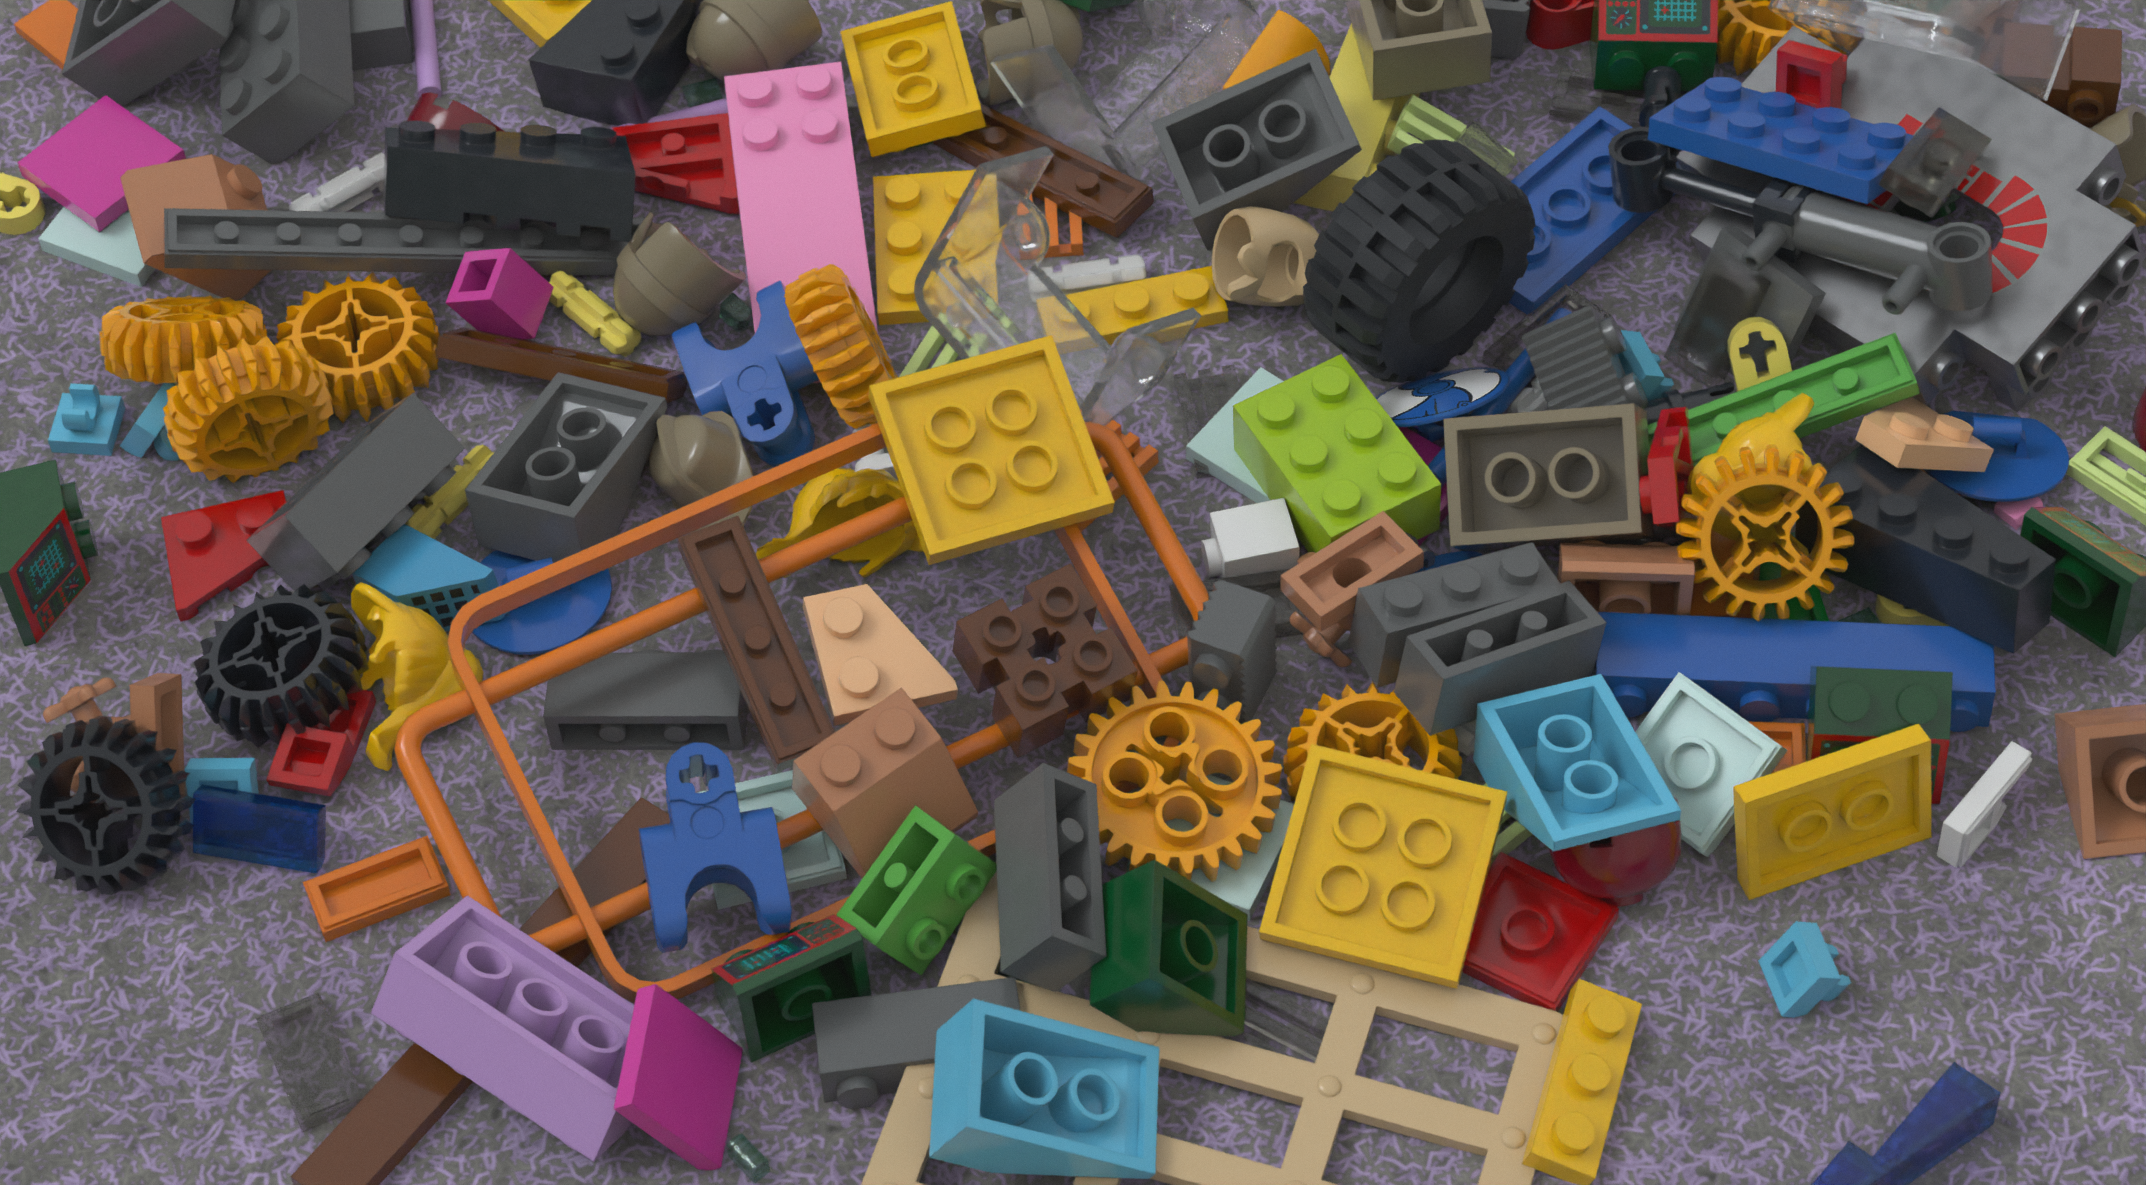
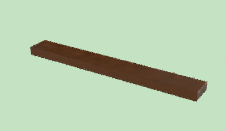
(424, 1087)

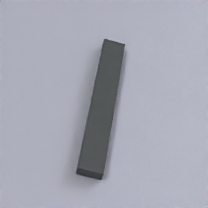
(371, 242)

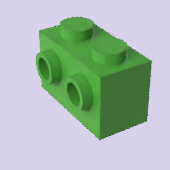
(918, 890)

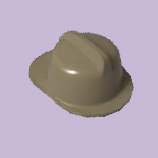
(698, 458)

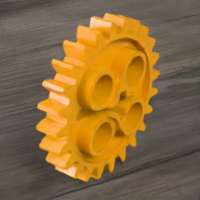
(1176, 780)

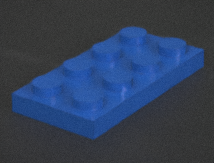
(1781, 138)
(1572, 209)

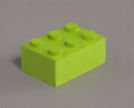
(1334, 456)

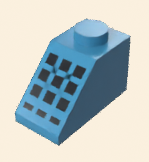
(426, 575)

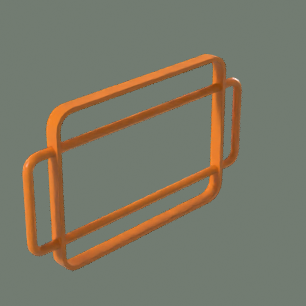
(478, 697)

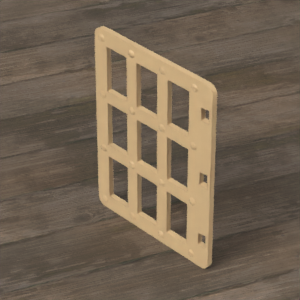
(1322, 1089)

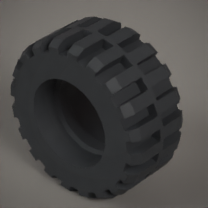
(1418, 260)

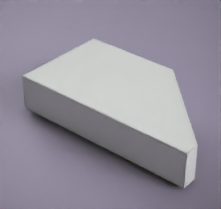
(1981, 807)

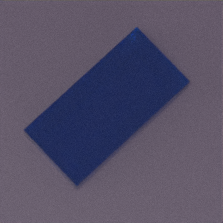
(259, 828)

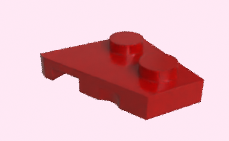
(685, 160)
(211, 550)

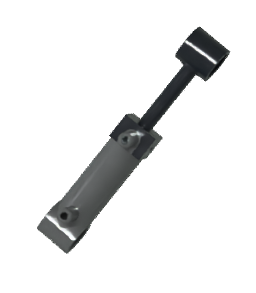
(1796, 219)

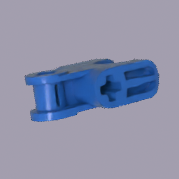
(755, 381)
(710, 845)

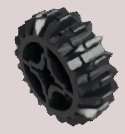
(281, 665)
(86, 835)

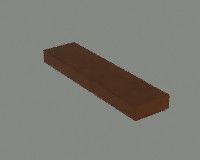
(1070, 179)
(547, 360)
(756, 640)

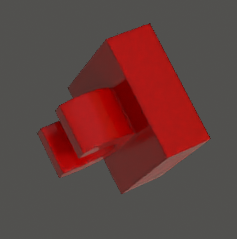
(1811, 74)

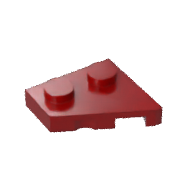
(1668, 469)

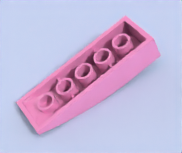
(796, 178)

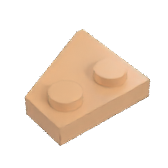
(1920, 438)
(869, 654)

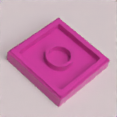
(90, 154)
(678, 1078)

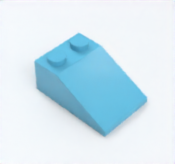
(1570, 764)
(1042, 1097)

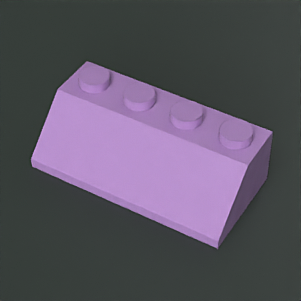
(513, 1022)

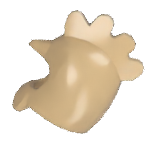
(1262, 257)

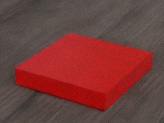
(1534, 933)

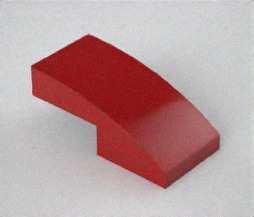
(322, 755)

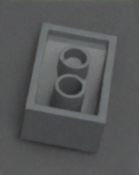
(1257, 142)
(565, 470)

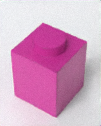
(499, 293)

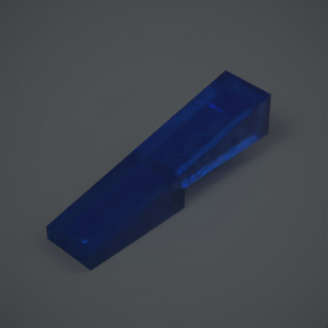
(1940, 1124)

